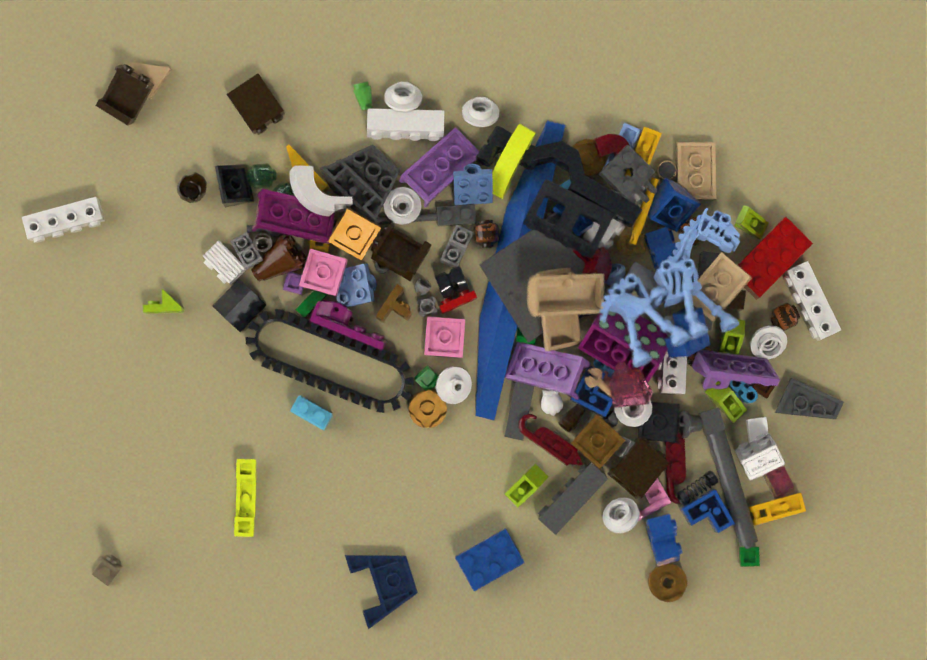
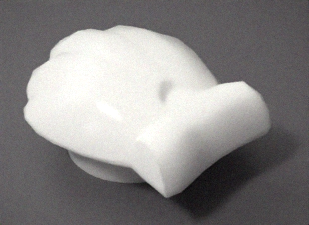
(551, 402)

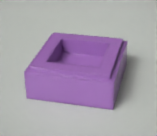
(292, 283)

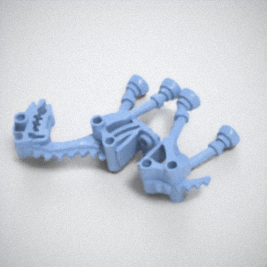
(674, 273)

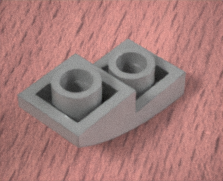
(456, 246)
(245, 250)

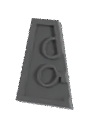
(807, 401)

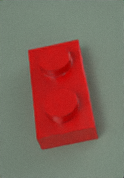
(450, 304)

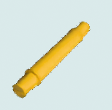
(639, 223)

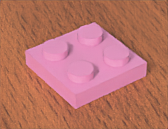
(323, 272)
(444, 337)

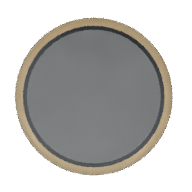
(666, 170)

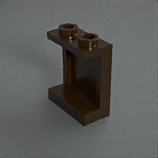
(125, 94)
(256, 104)
(399, 252)
(639, 468)

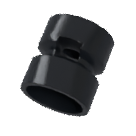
(451, 282)

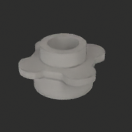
(423, 310)

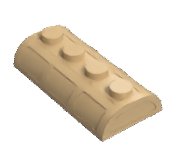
(565, 294)
(559, 330)

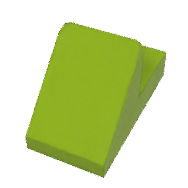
(751, 222)
(168, 305)

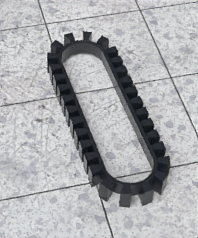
(312, 380)

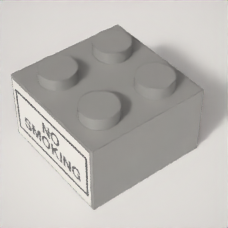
(759, 456)

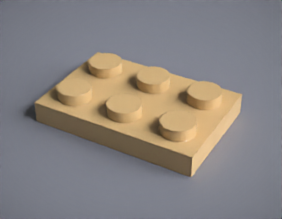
(697, 169)
(721, 284)

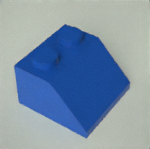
(672, 205)

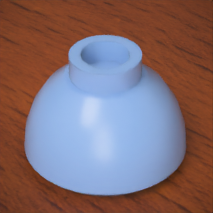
(617, 273)

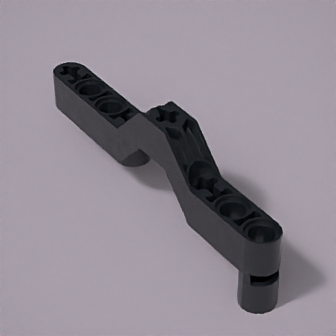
(569, 160)

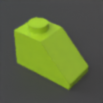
(732, 339)
(727, 402)
(526, 485)

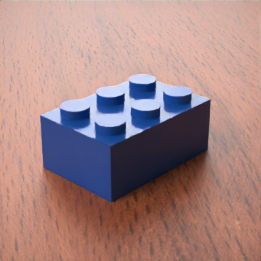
(489, 559)

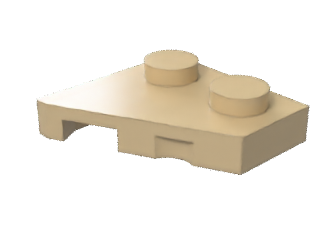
(156, 74)

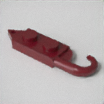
(551, 442)
(677, 466)

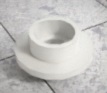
(403, 97)
(480, 112)
(407, 197)
(768, 342)
(446, 385)
(636, 417)
(616, 510)

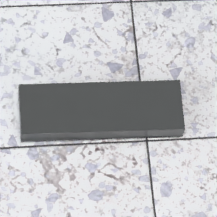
(519, 407)

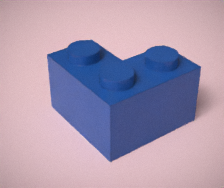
(660, 245)
(692, 345)
(590, 397)
(708, 506)
(662, 539)

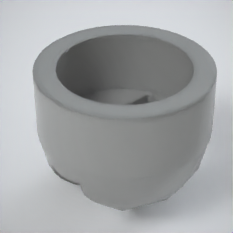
(422, 286)

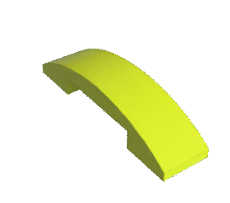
(510, 159)
(245, 497)

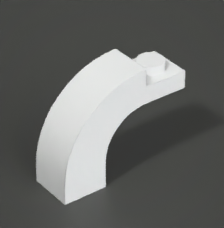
(311, 197)

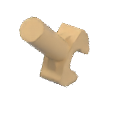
(597, 380)

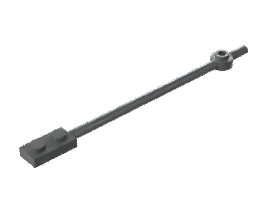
(445, 215)

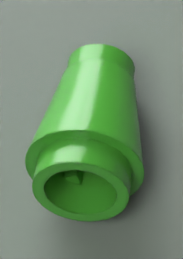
(363, 95)

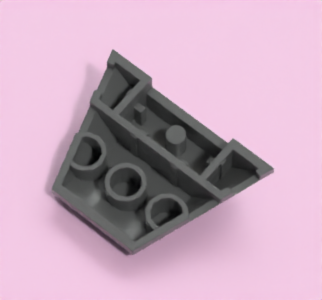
(364, 177)

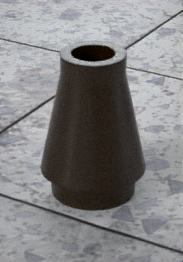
(262, 245)
(571, 418)

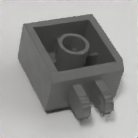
(628, 185)

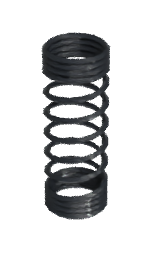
(711, 479)

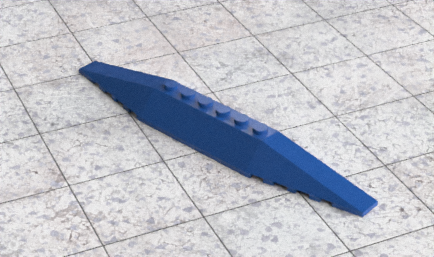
(495, 323)

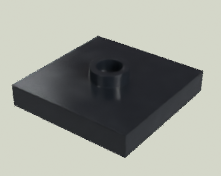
(662, 423)

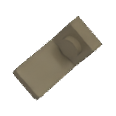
(107, 569)

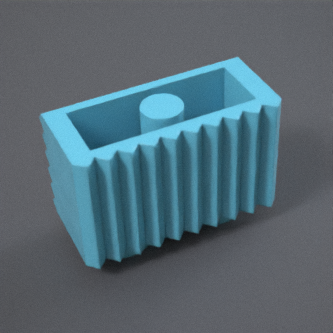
(311, 412)

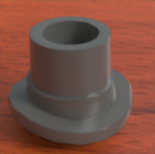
(689, 423)

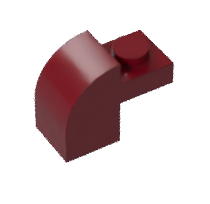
(609, 144)
(599, 264)

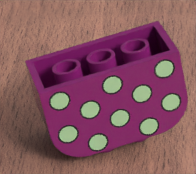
(611, 340)

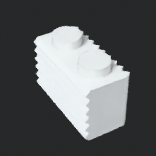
(224, 263)

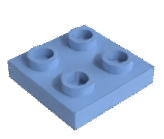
(473, 185)
(356, 286)

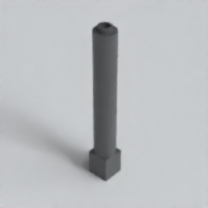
(715, 432)

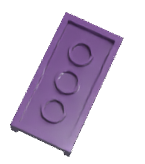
(436, 167)
(728, 367)
(546, 369)

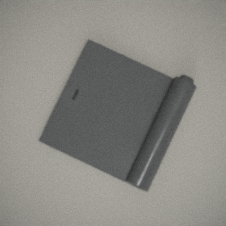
(517, 263)

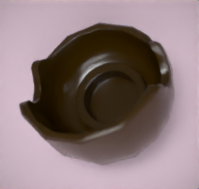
(192, 188)

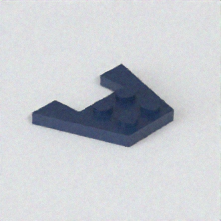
(391, 579)

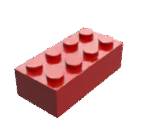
(773, 256)

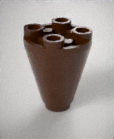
(279, 259)

